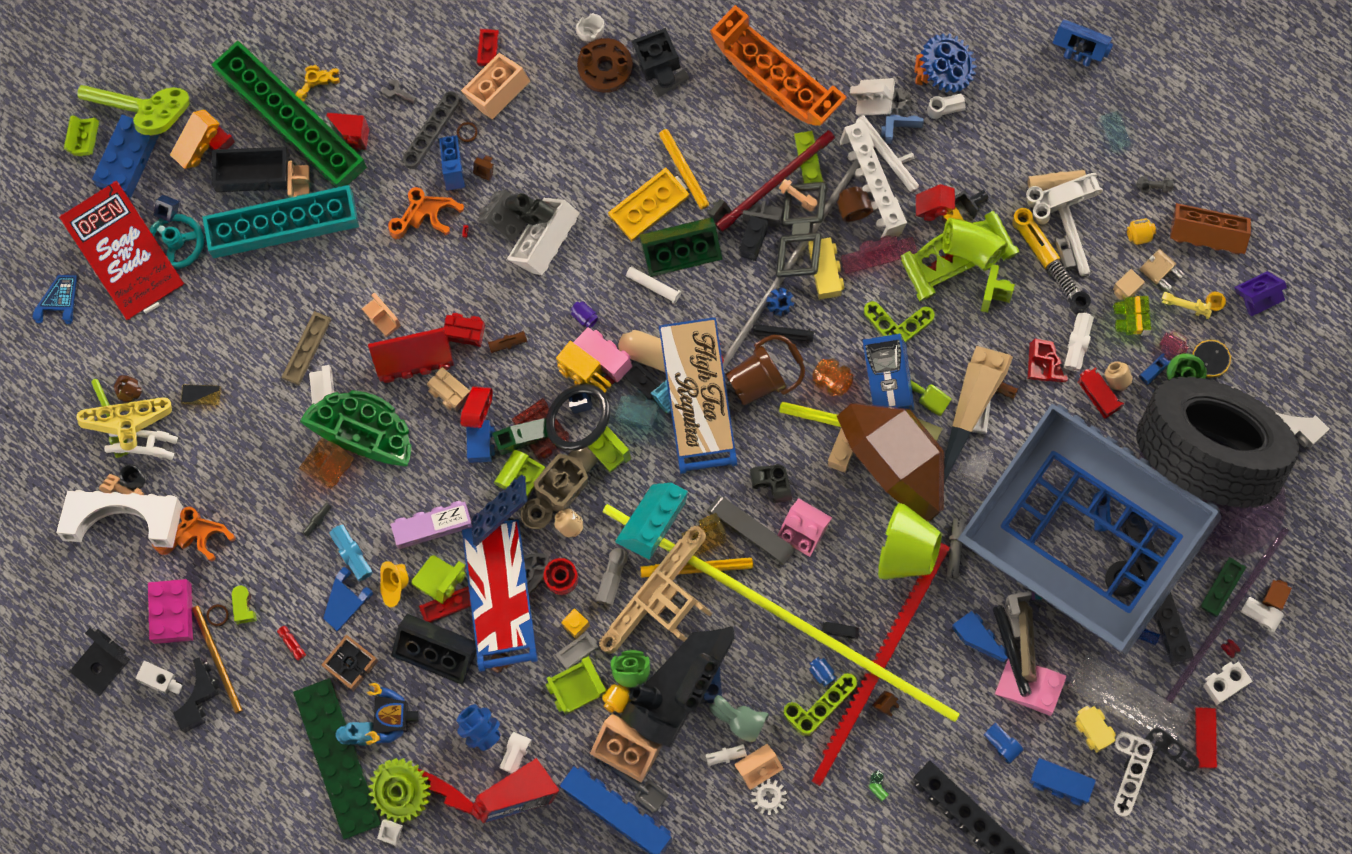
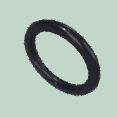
(596, 433)

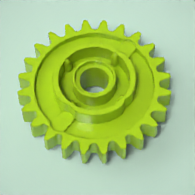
(413, 788)

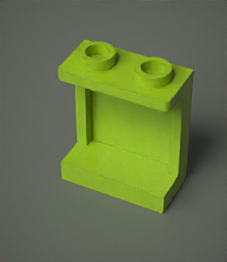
(576, 686)

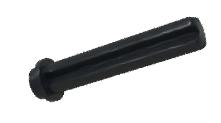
(790, 333)

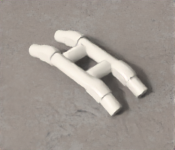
(149, 449)

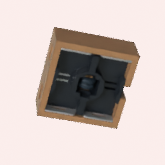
(344, 657)

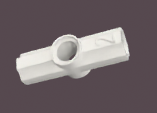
(1078, 342)

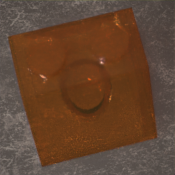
(326, 463)

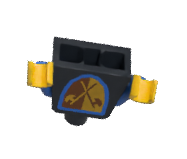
(390, 715)

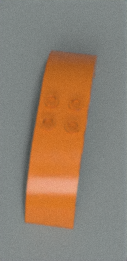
(774, 71)

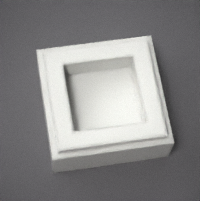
(389, 832)

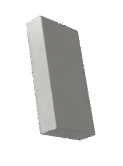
(577, 650)

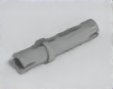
(955, 548)

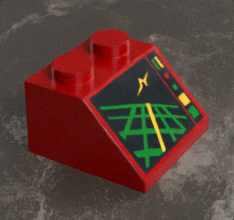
(351, 129)

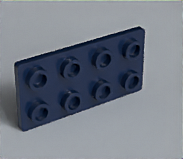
(499, 510)

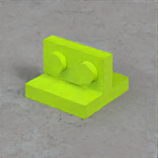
(996, 290)
(610, 450)

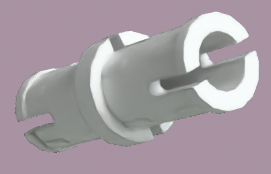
(726, 755)

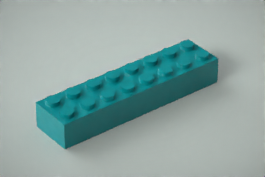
(280, 221)

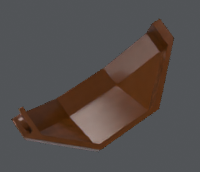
(897, 454)

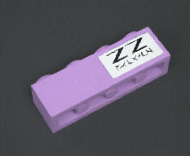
(431, 525)

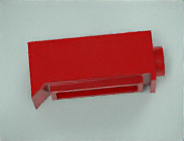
(1099, 393)

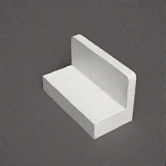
(321, 383)

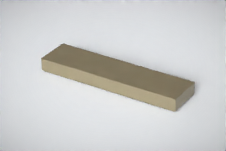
(306, 348)
(1027, 642)

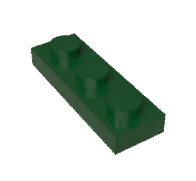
(1222, 587)

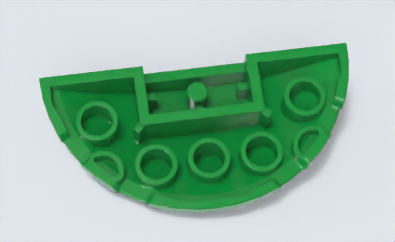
(361, 425)

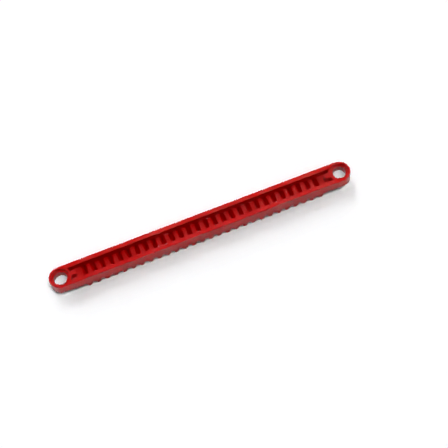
(882, 659)

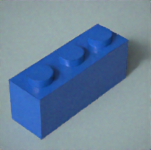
(1062, 782)

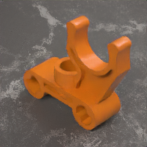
(419, 210)
(195, 528)

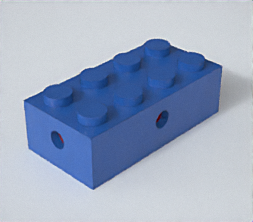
(124, 157)

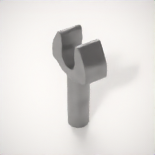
(398, 92)

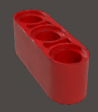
(476, 407)

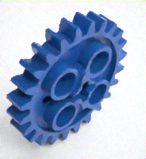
(948, 62)

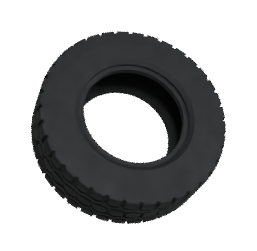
(1239, 476)

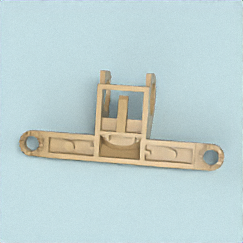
(657, 595)

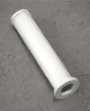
(653, 284)

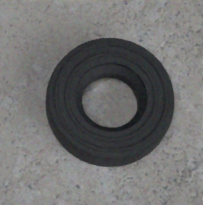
(1110, 577)

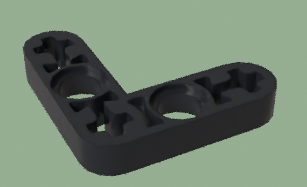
(1163, 747)

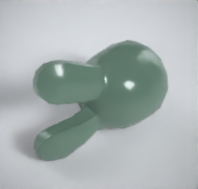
(742, 721)

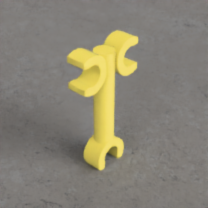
(1199, 307)

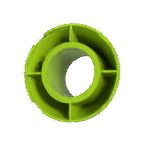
(909, 547)

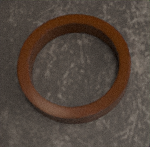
(467, 140)
(219, 624)

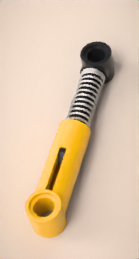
(1049, 259)

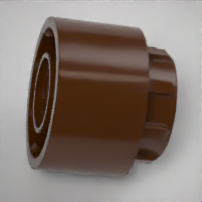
(854, 204)

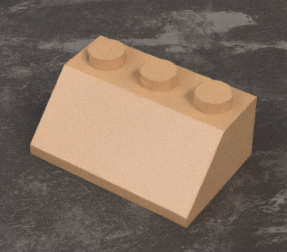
(496, 85)
(625, 748)

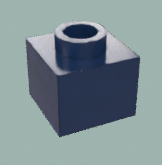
(166, 208)
(580, 402)

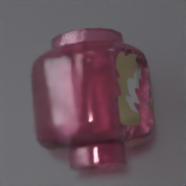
(1173, 344)

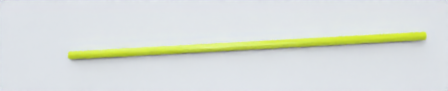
(803, 626)

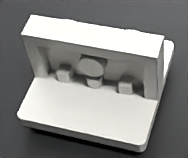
(873, 96)

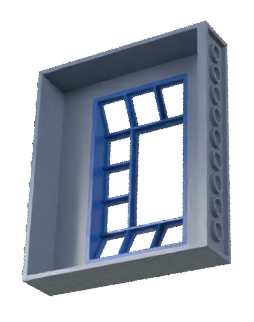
(1115, 474)

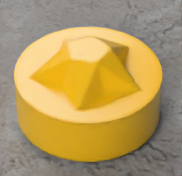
(1217, 300)

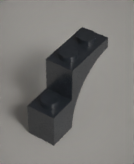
(205, 688)

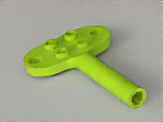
(157, 112)

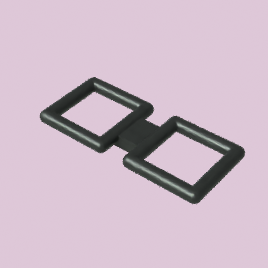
(802, 231)

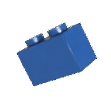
(480, 444)

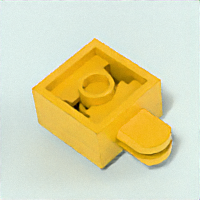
(581, 367)

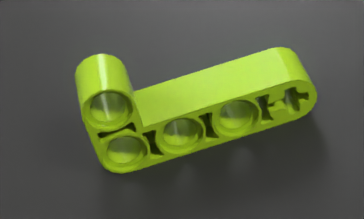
(824, 703)

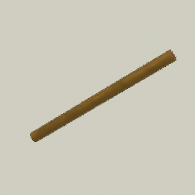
(217, 659)

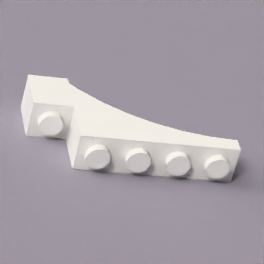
(1306, 429)

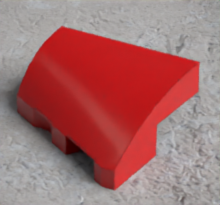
(1043, 354)

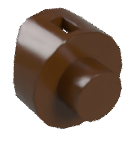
(129, 390)

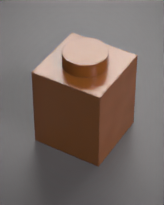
(1276, 594)

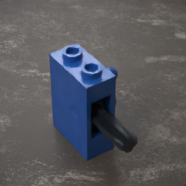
(1082, 42)

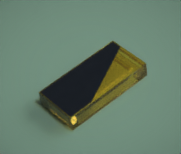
(201, 394)

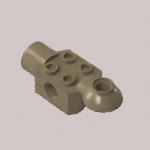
(558, 486)

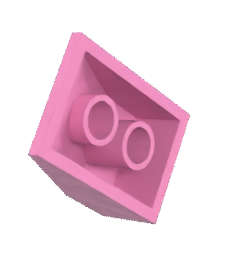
(1044, 690)

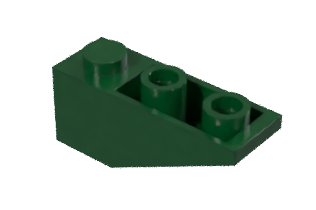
(520, 436)

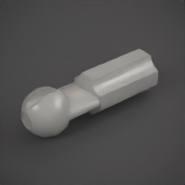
(612, 577)

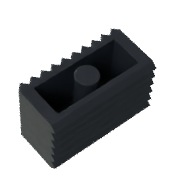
(753, 238)

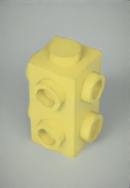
(1095, 729)

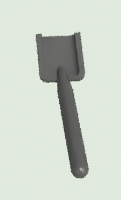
(648, 795)

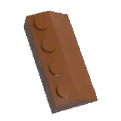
(1210, 229)

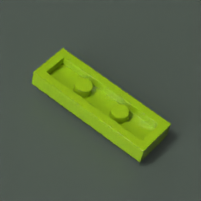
(811, 168)

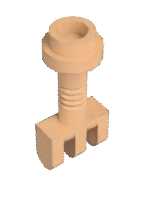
(808, 202)
(112, 484)

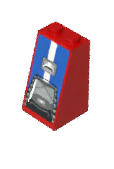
(517, 793)

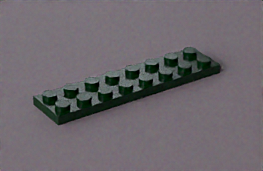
(336, 761)

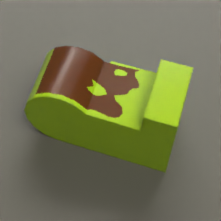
(241, 609)

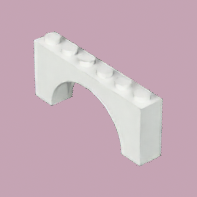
(86, 508)

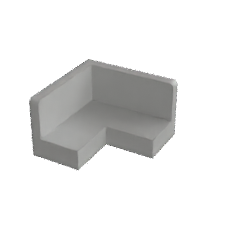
(1013, 611)

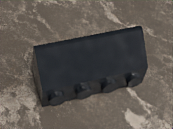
(434, 648)

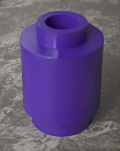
(584, 314)

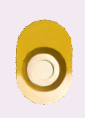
(393, 580)

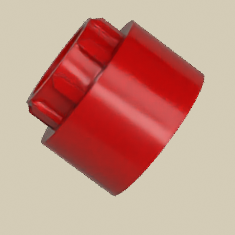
(557, 566)

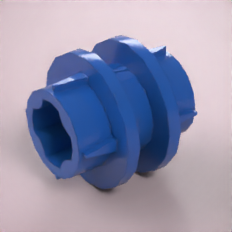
(478, 727)

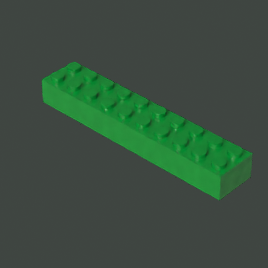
(288, 115)

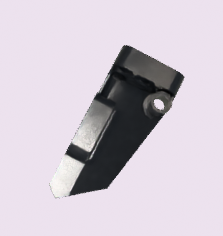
(677, 686)

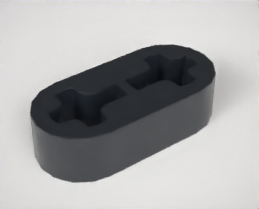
(840, 630)

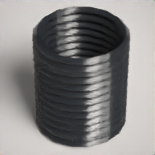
(129, 469)

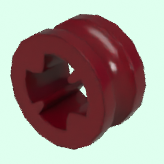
(1230, 648)

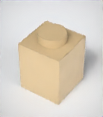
(1128, 285)

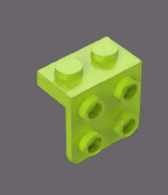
(439, 578)

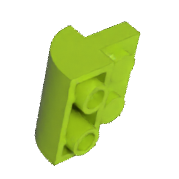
(518, 465)

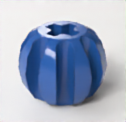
(785, 298)

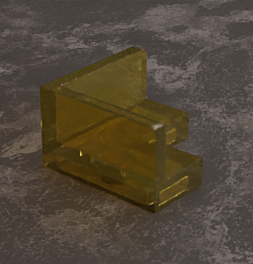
(714, 533)

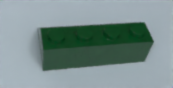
(681, 247)

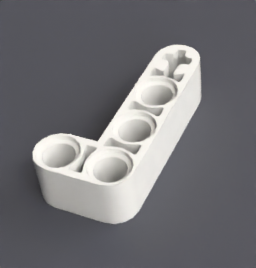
(1130, 776)

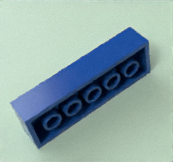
(615, 812)

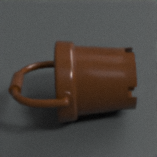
(760, 376)

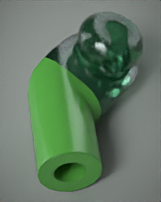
(876, 785)

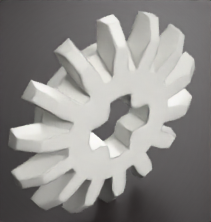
(775, 801)

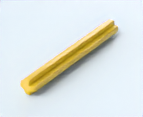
(684, 169)

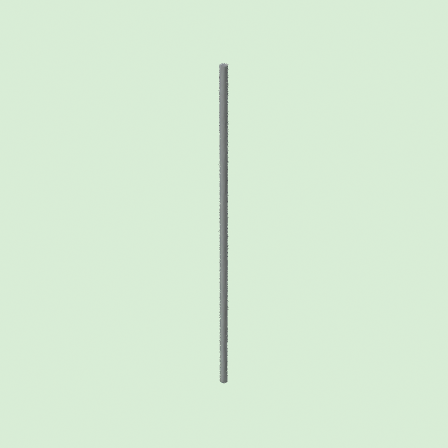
(790, 263)

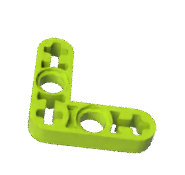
(901, 329)

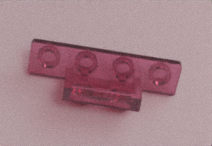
(877, 253)

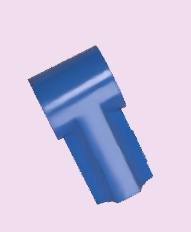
(1103, 512)
(1003, 743)

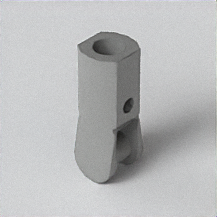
(1066, 255)

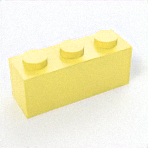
(827, 277)

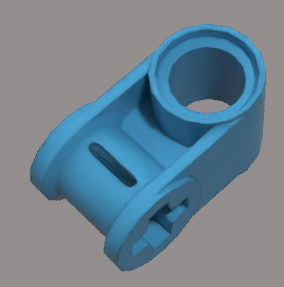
(355, 733)

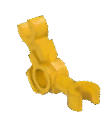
(315, 77)

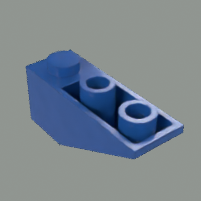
(451, 163)
(975, 635)

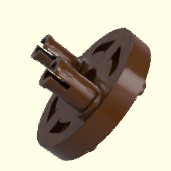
(591, 59)

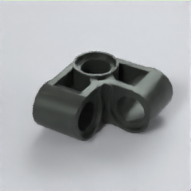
(529, 210)
(763, 477)

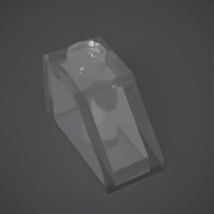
(975, 467)

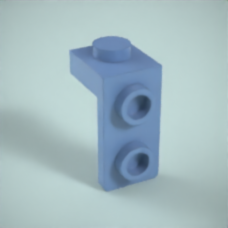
(898, 121)

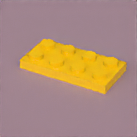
(648, 204)

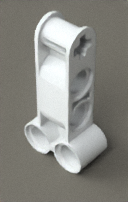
(1062, 196)

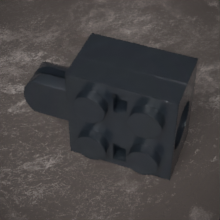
(657, 57)

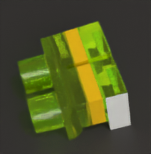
(1136, 316)

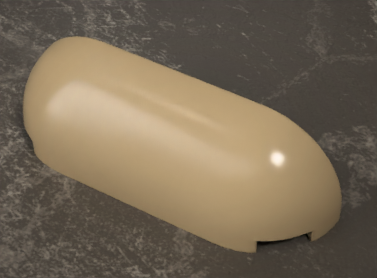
(643, 348)

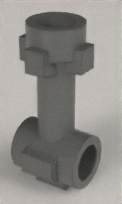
(1146, 185)

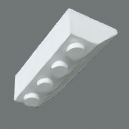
(541, 241)

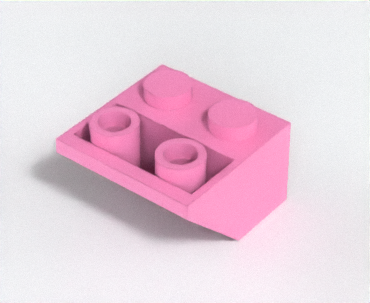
(804, 527)

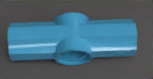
(350, 552)

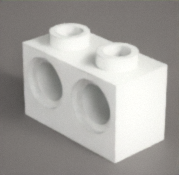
(1229, 686)

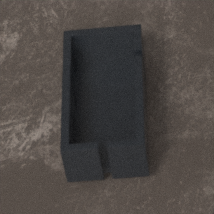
(250, 169)

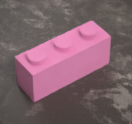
(612, 361)

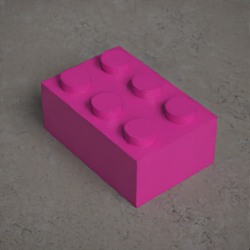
(170, 611)

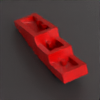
(453, 797)

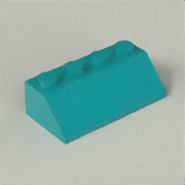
(652, 519)

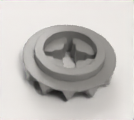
(904, 106)

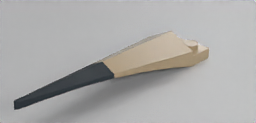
(980, 383)

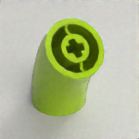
(972, 243)

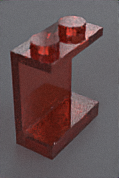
(537, 411)

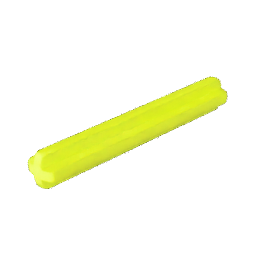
(809, 413)

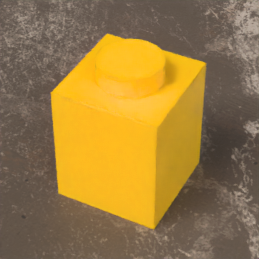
(575, 623)

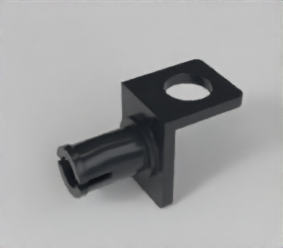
(971, 203)

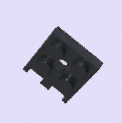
(108, 654)

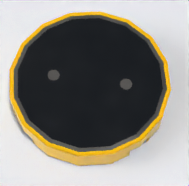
(1214, 356)

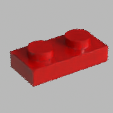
(487, 46)

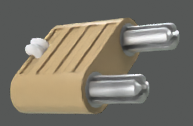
(1158, 267)

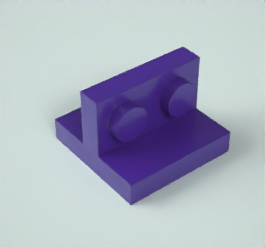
(1261, 292)

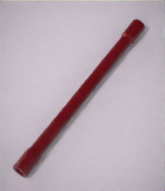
(819, 144)

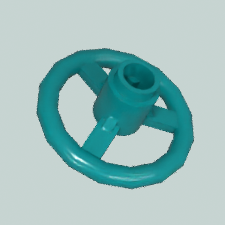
(174, 239)

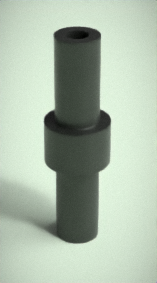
(317, 519)

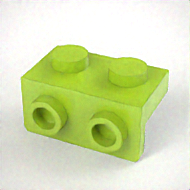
(81, 136)

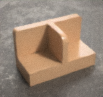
(298, 180)
(381, 316)

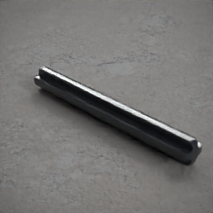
(1011, 649)

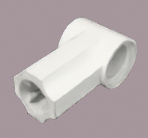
(947, 105)
(1266, 616)
(515, 751)

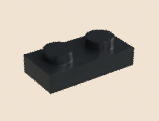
(642, 380)

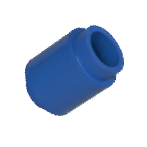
(822, 671)

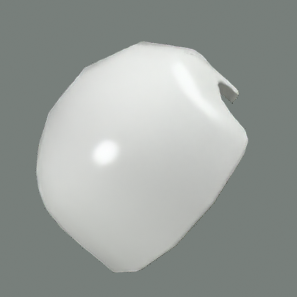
(594, 24)

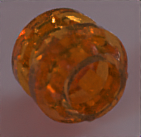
(831, 376)

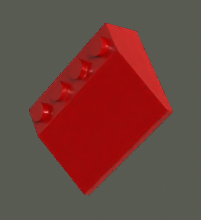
(411, 355)

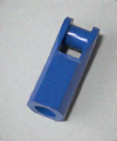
(1154, 370)

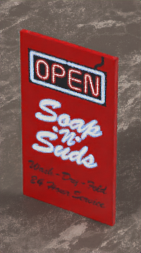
(121, 250)

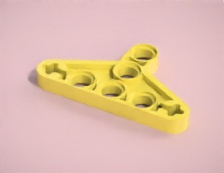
(115, 421)

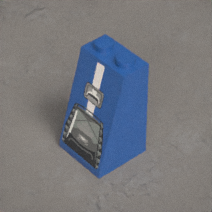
(889, 371)

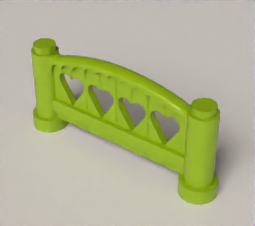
(925, 278)

